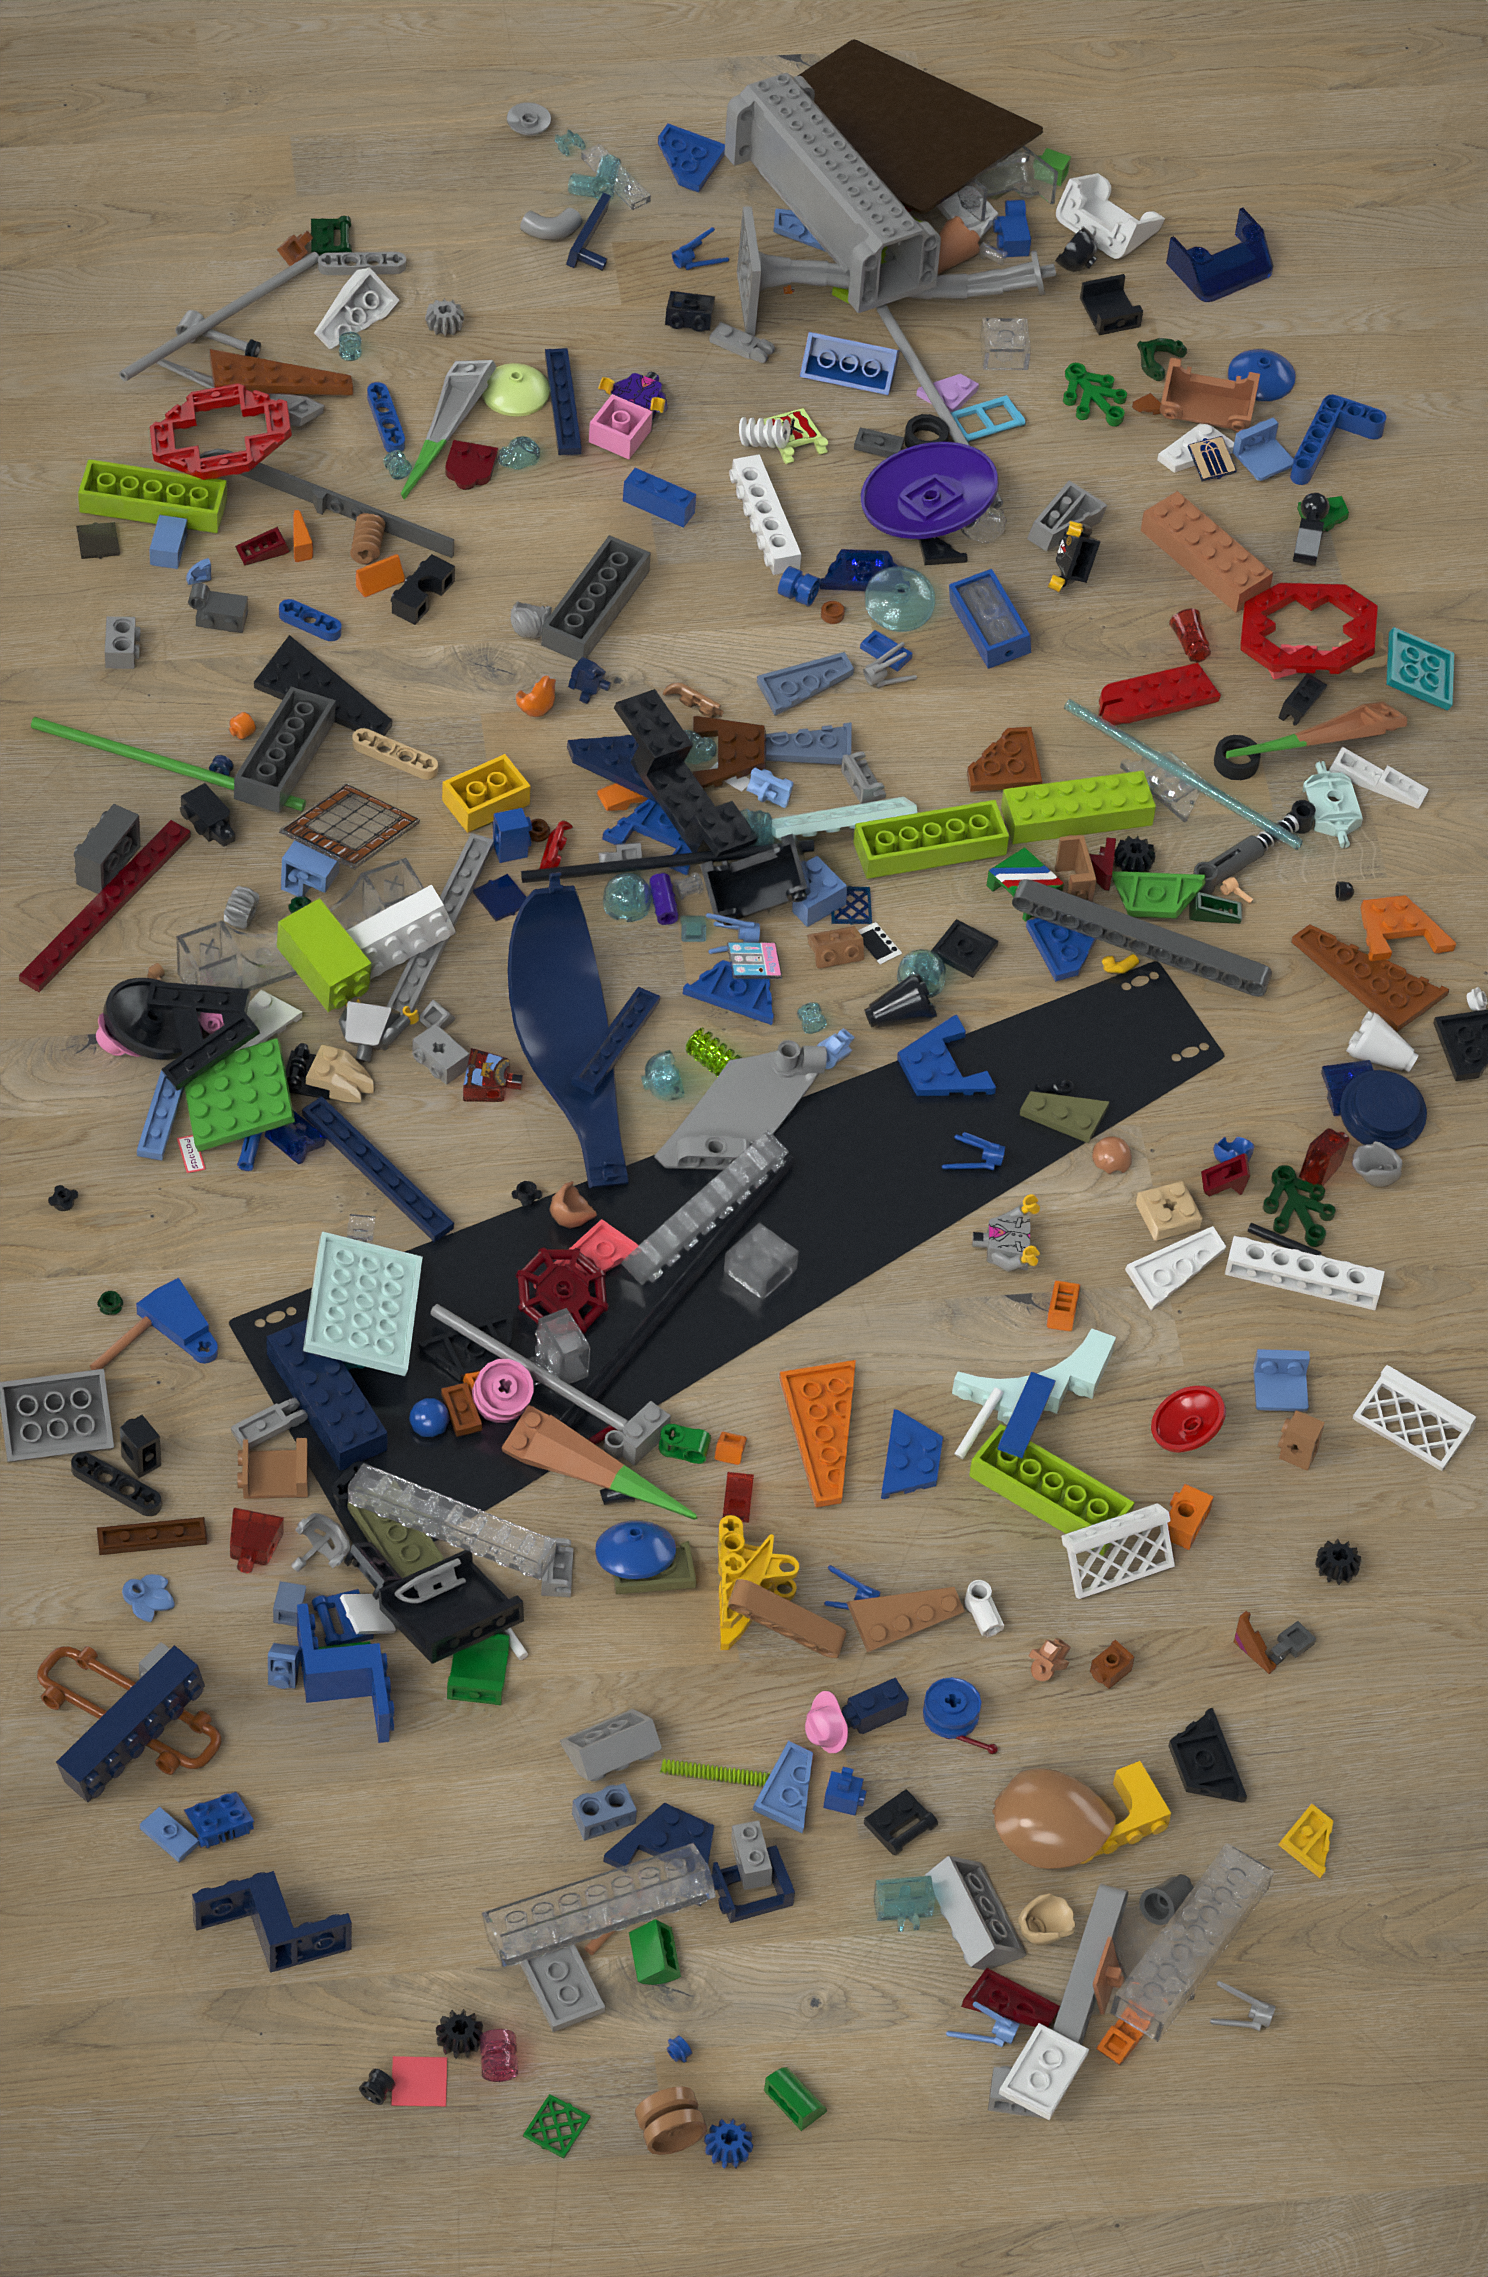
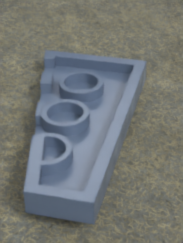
(800, 682)
(807, 746)

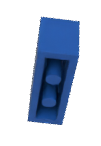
(659, 497)

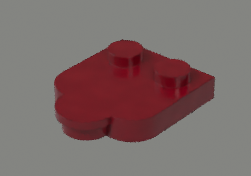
(470, 464)

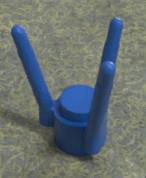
(685, 254)
(992, 1153)
(863, 1591)

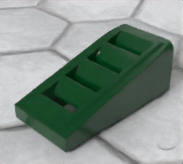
(1201, 910)

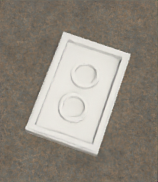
(1043, 2071)

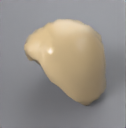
(1046, 1920)

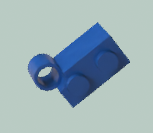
(1013, 229)

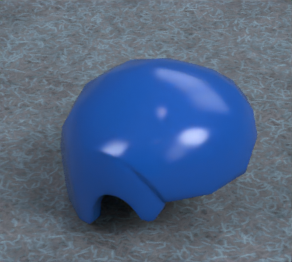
(1224, 1150)
(429, 1417)

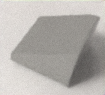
(436, 1015)

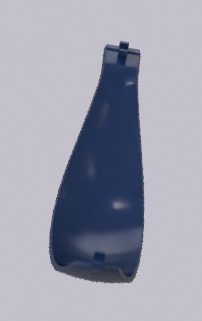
(562, 1017)

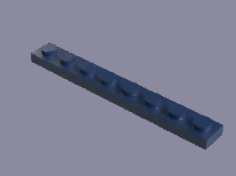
(378, 1169)

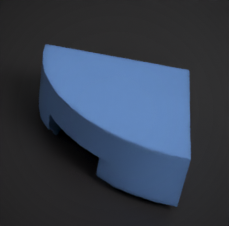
(199, 572)

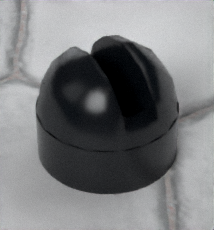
(1343, 891)

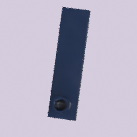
(578, 251)

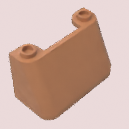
(1208, 398)

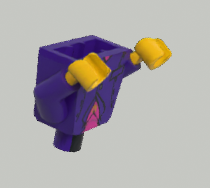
(638, 389)

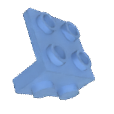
(1261, 451)

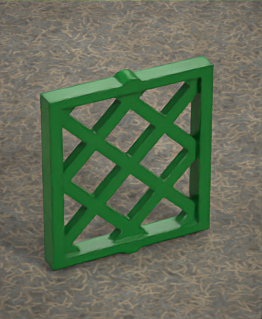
(573, 2136)

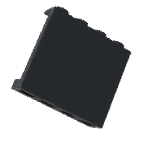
(455, 1616)

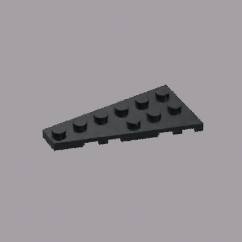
(300, 669)

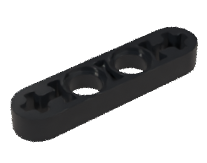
(118, 1481)

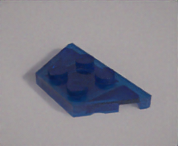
(855, 569)

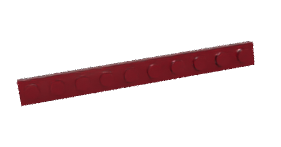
(104, 906)

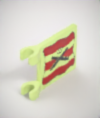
(801, 433)

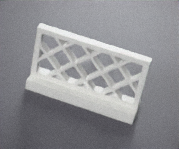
(1422, 1398)
(1119, 1529)

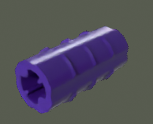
(663, 899)

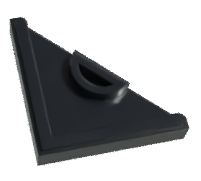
(940, 552)

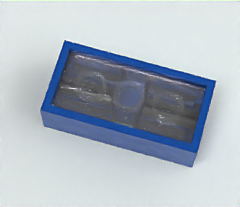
(990, 618)

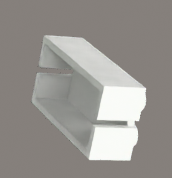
(403, 930)

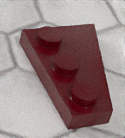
(1010, 2000)

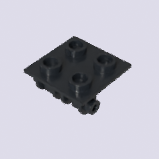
(297, 1070)

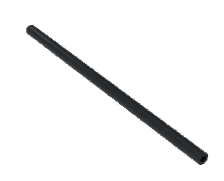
(649, 863)

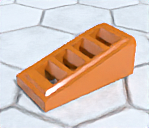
(302, 541)
(1063, 1306)

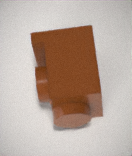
(1112, 1664)

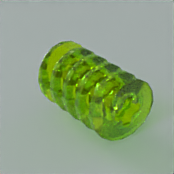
(709, 1052)

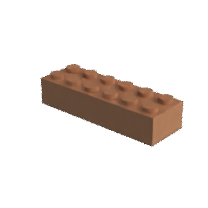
(1205, 551)

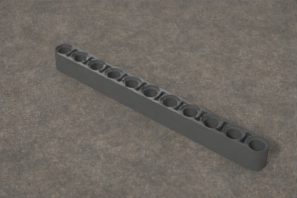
(1142, 937)

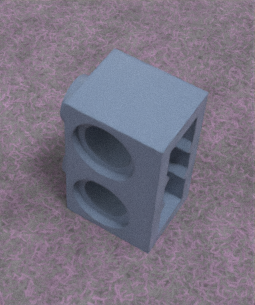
(606, 1816)

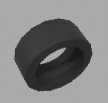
(925, 422)
(1232, 770)

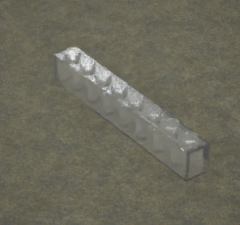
(704, 1208)
(451, 1521)

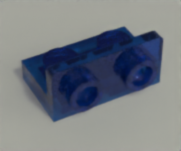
(296, 1138)

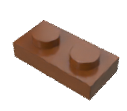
(461, 1409)

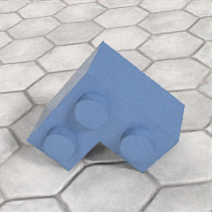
(306, 869)
(826, 894)

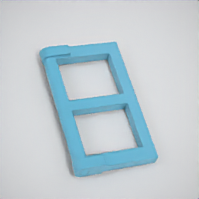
(990, 429)

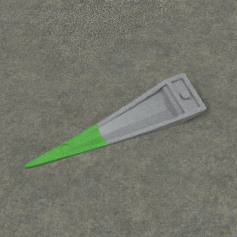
(459, 394)

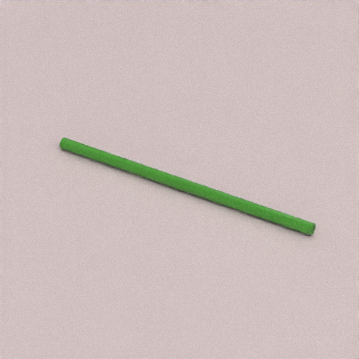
(146, 757)

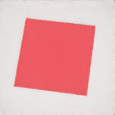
(419, 2081)

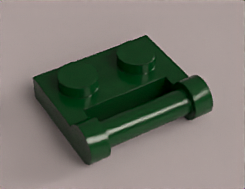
(323, 235)

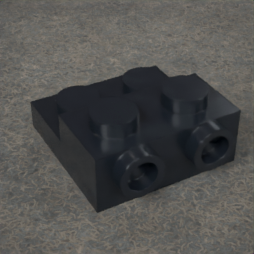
(689, 311)

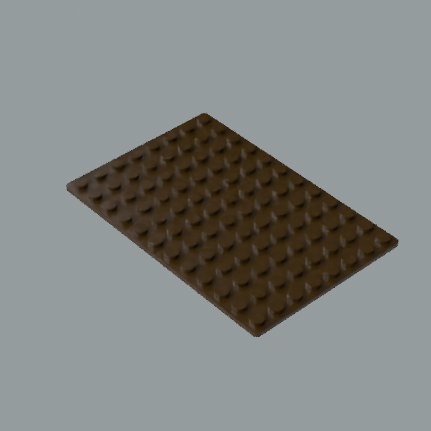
(912, 126)

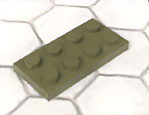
(401, 1546)

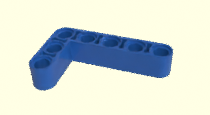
(1333, 414)

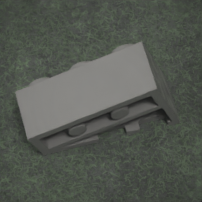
(1068, 505)

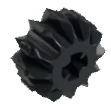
(1134, 855)
(1338, 1561)
(455, 2024)

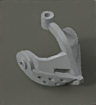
(320, 1543)

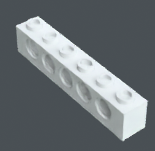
(765, 514)
(1304, 1272)

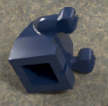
(588, 678)

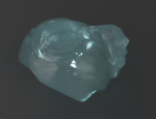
(519, 453)
(702, 750)

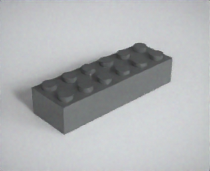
(595, 598)
(284, 749)

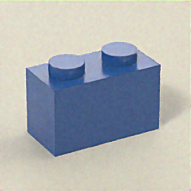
(511, 835)

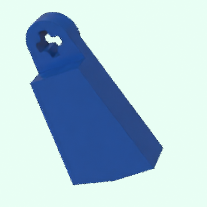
(179, 1319)

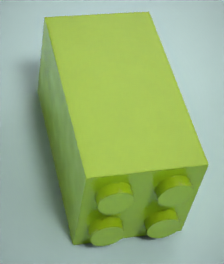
(324, 955)

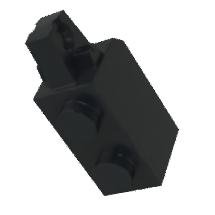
(207, 814)

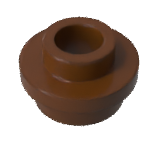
(540, 830)

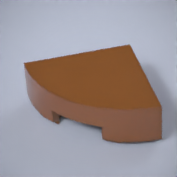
(1148, 404)

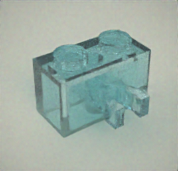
(904, 1899)

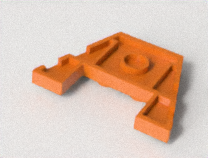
(1399, 918)

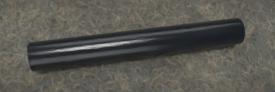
(1280, 1240)

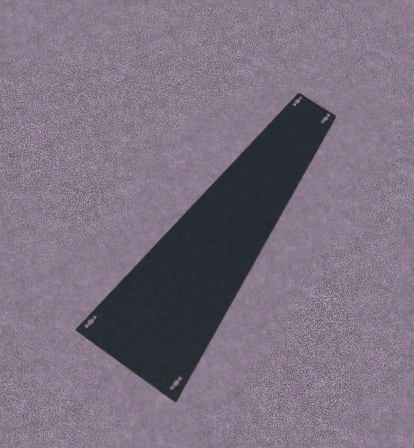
(854, 1201)

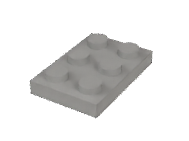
(563, 1987)

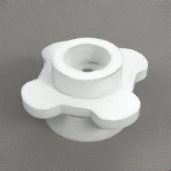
(1477, 999)

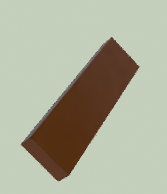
(151, 1536)

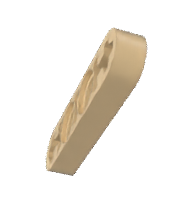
(397, 750)

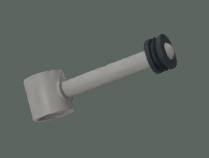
(193, 317)

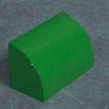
(654, 1953)
(793, 2098)

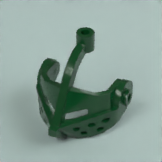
(1147, 350)

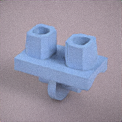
(770, 787)
(837, 1047)

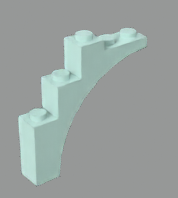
(1077, 1373)

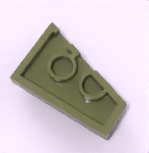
(1065, 1114)

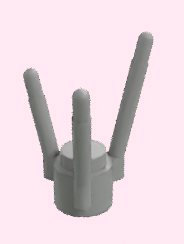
(876, 671)
(1260, 2011)

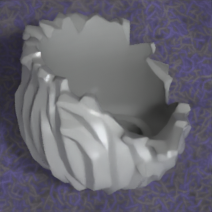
(529, 619)

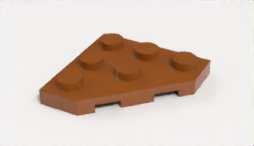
(1007, 763)

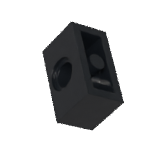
(140, 1446)

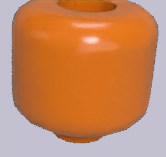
(242, 725)

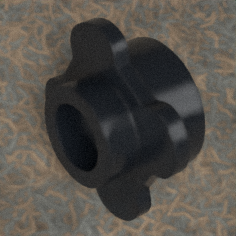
(526, 1193)
(63, 1204)

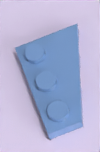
(787, 1788)

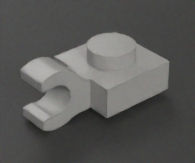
(623, 852)

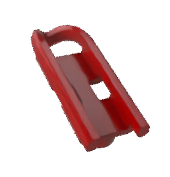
(554, 844)

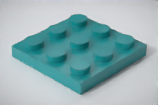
(1420, 668)

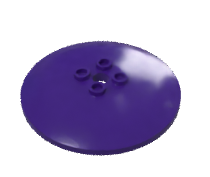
(950, 473)

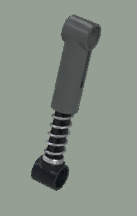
(1252, 848)

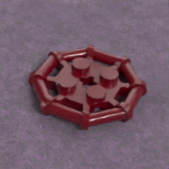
(561, 1276)

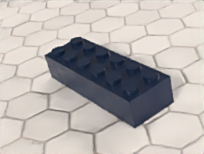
(328, 1397)
(131, 1724)

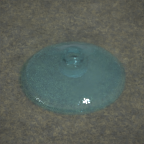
(897, 610)

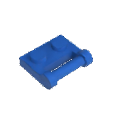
(322, 1604)

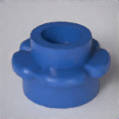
(678, 2049)

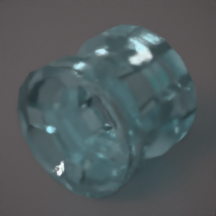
(350, 346)
(397, 464)
(811, 1018)

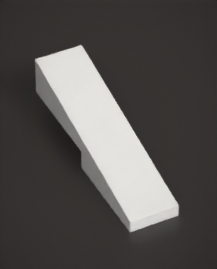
(1385, 782)

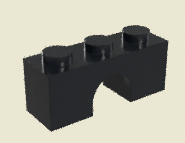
(431, 576)

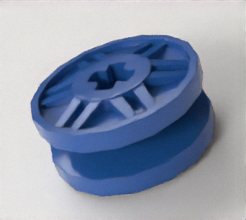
(951, 1707)

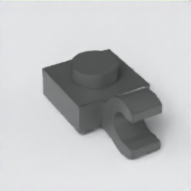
(1292, 1640)

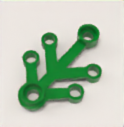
(1077, 374)

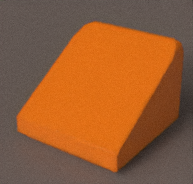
(730, 1448)

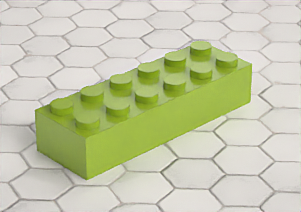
(147, 493)
(1078, 807)
(930, 839)
(1047, 1486)

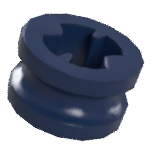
(222, 765)

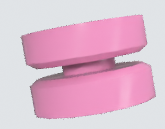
(504, 1375)

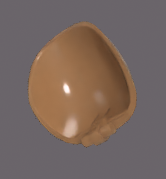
(1051, 1819)

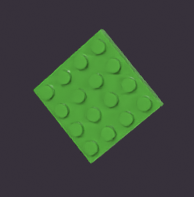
(240, 1096)

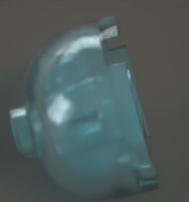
(627, 897)
(929, 967)
(663, 1077)

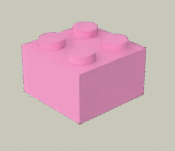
(620, 426)

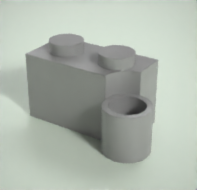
(638, 1434)

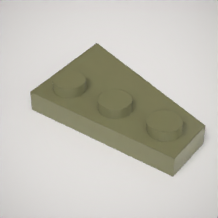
(677, 1576)

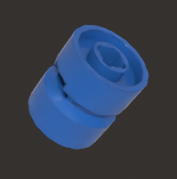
(800, 586)

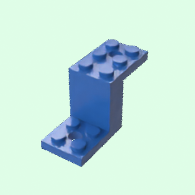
(345, 1673)

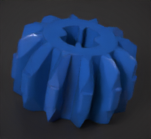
(724, 2133)

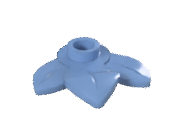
(151, 1596)

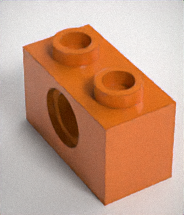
(1192, 1504)

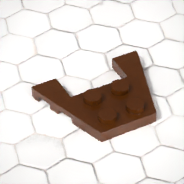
(739, 749)

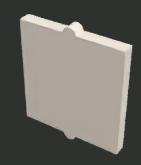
(366, 1614)

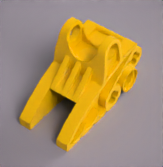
(749, 1563)

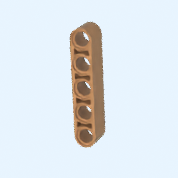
(787, 1618)

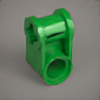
(686, 1443)

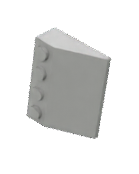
(55, 1415)

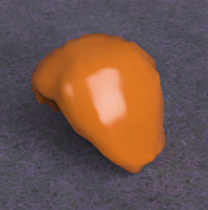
(539, 700)

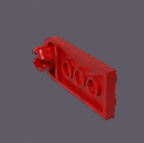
(1156, 694)

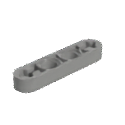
(361, 260)

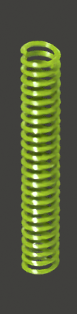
(713, 1773)

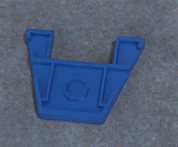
(652, 822)
(932, 1068)

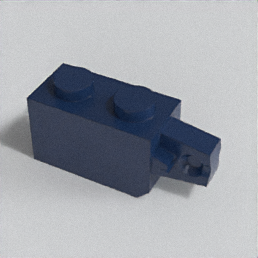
(876, 1706)

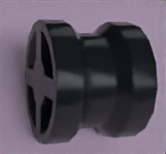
(377, 2086)

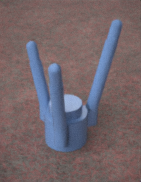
(746, 930)
(1004, 2029)

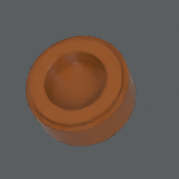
(832, 612)

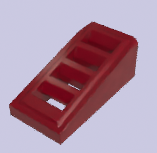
(266, 538)

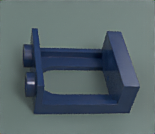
(785, 1892)

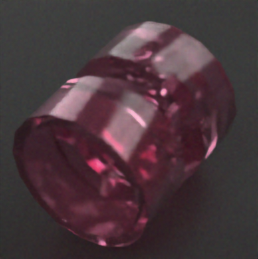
(498, 2055)

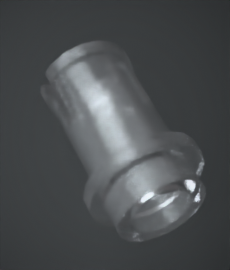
(992, 253)

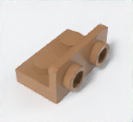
(837, 946)

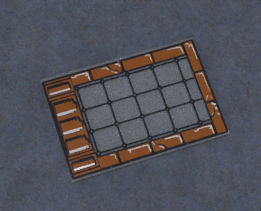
(349, 826)

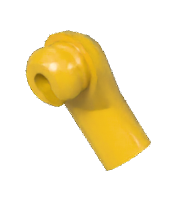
(1121, 967)

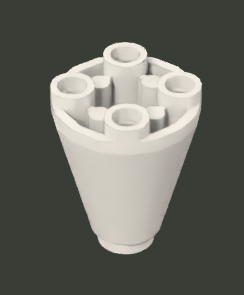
(1381, 1044)

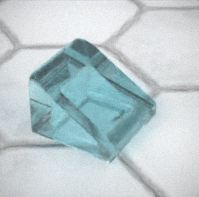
(693, 928)

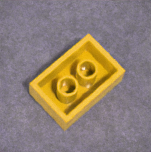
(485, 791)

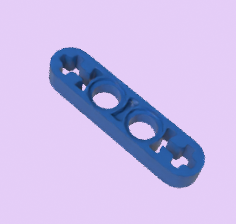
(383, 418)

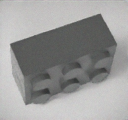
(107, 848)

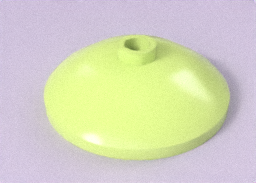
(516, 390)

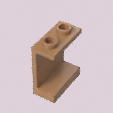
(1074, 855)
(274, 1472)

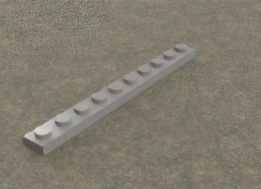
(454, 899)

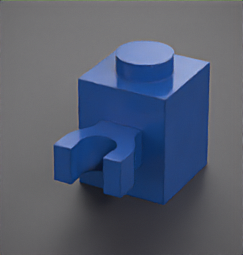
(844, 1792)

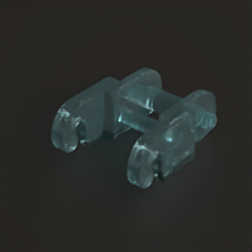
(574, 138)

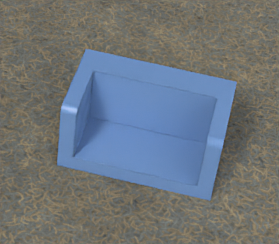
(168, 542)

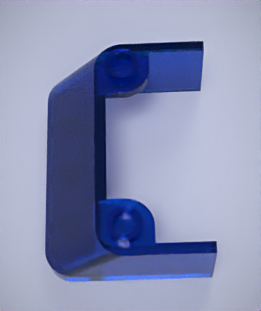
(1228, 270)

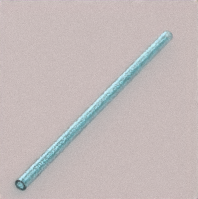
(1183, 774)

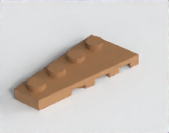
(896, 1616)

